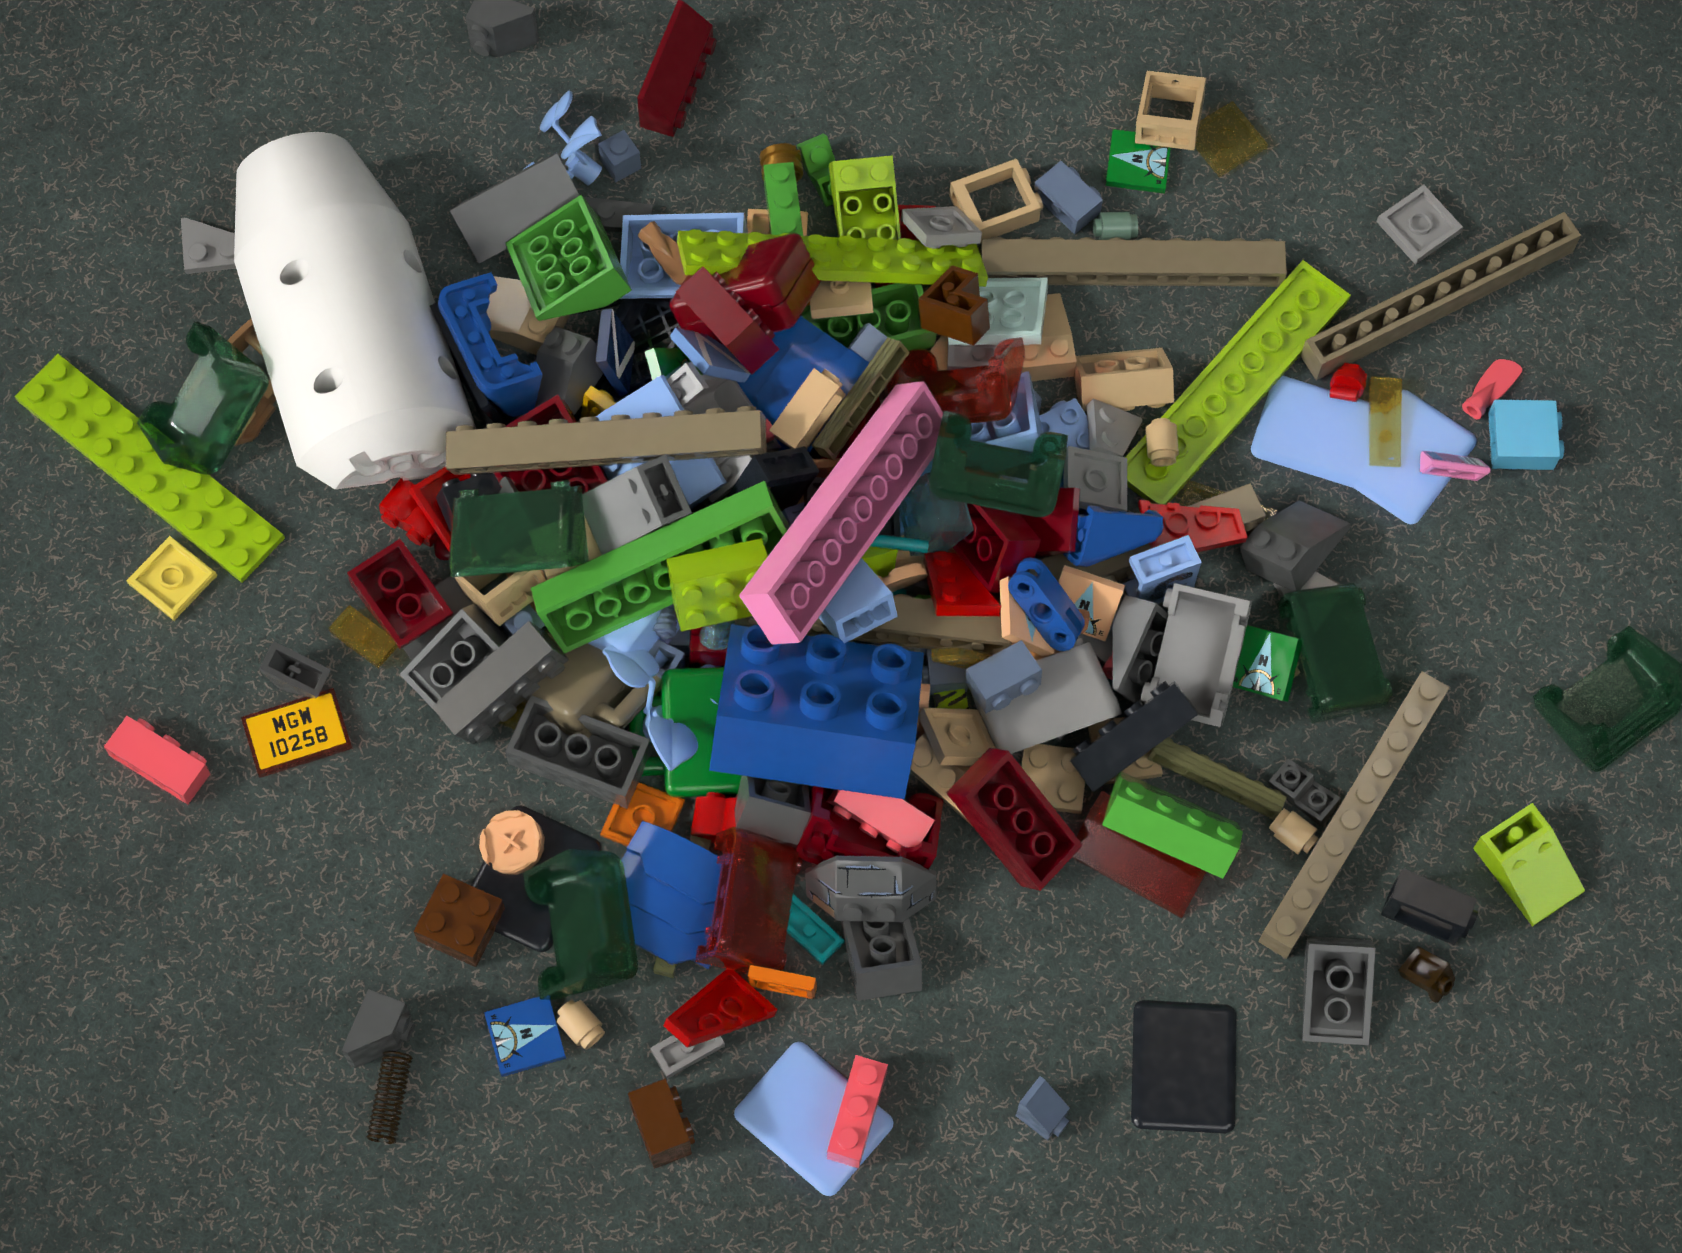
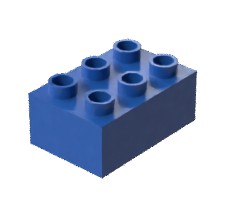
(818, 712)

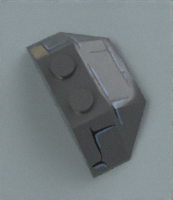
(870, 888)

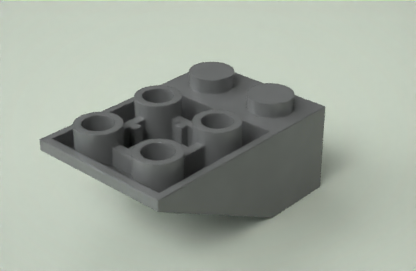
(634, 504)

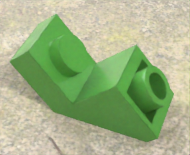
(816, 156)

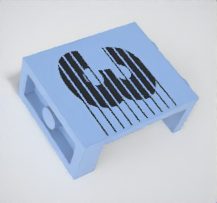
(1162, 568)

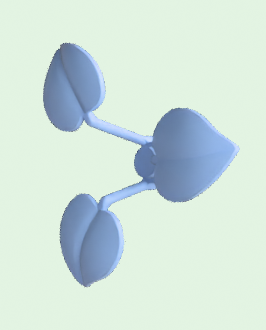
(579, 163)
(671, 740)

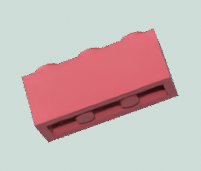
(158, 759)
(883, 816)
(857, 1111)

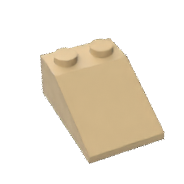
(514, 318)
(1056, 353)

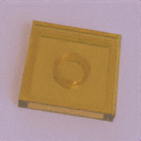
(1228, 139)

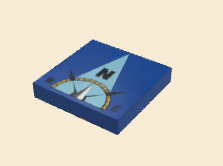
(524, 1035)

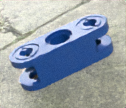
(1046, 604)

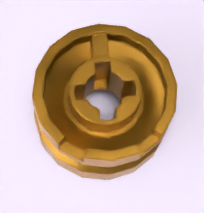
(782, 154)

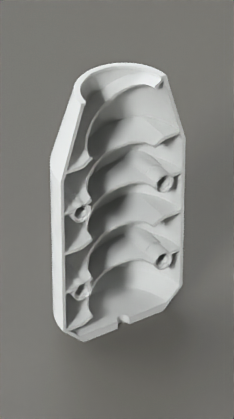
(343, 315)

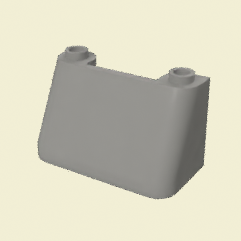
(1201, 648)
(1069, 698)

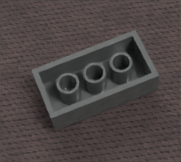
(500, 684)
(592, 765)

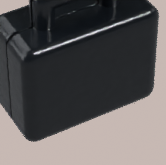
(522, 918)
(1184, 1066)

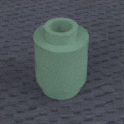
(1115, 225)

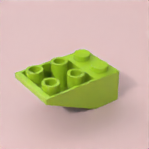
(865, 197)
(1530, 864)

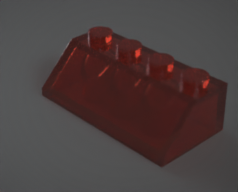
(1136, 865)

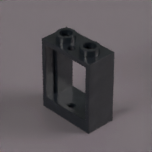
(785, 471)
(1430, 907)

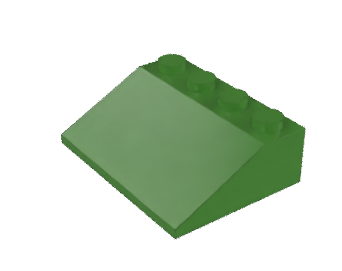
(568, 263)
(1172, 825)

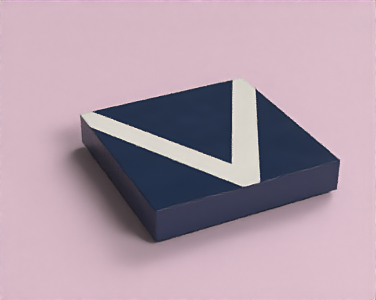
(615, 352)

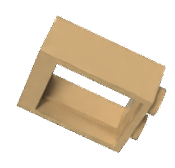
(1165, 130)
(1009, 221)
(808, 410)
(505, 598)

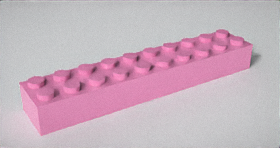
(845, 515)

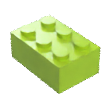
(710, 582)

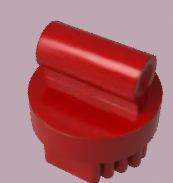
(1348, 382)

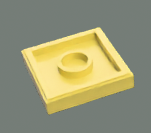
(171, 578)

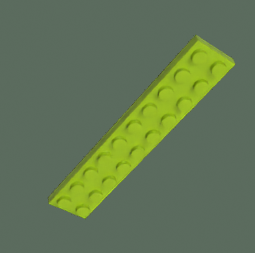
(837, 257)
(1238, 379)
(115, 443)

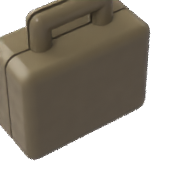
(590, 689)

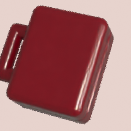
(771, 281)

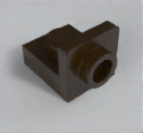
(1428, 973)

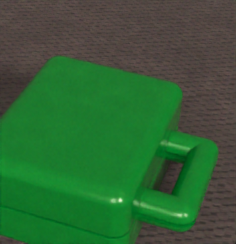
(687, 700)

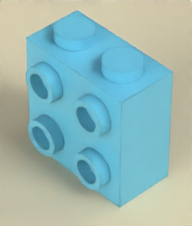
(1525, 434)

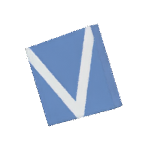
(709, 355)

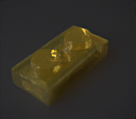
(363, 636)

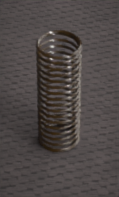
(398, 1099)

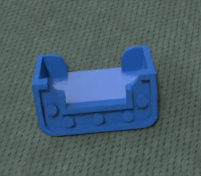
(503, 380)
(1111, 533)

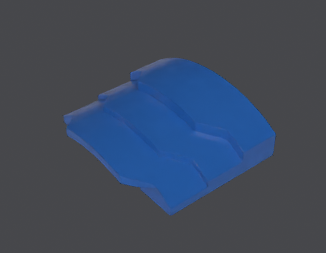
(800, 352)
(670, 892)

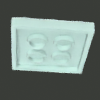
(1014, 310)

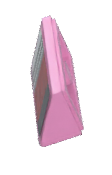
(1452, 466)

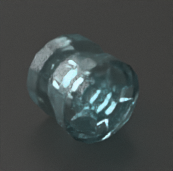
(716, 635)

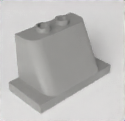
(706, 392)

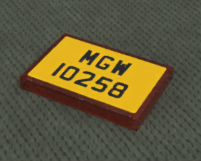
(296, 733)

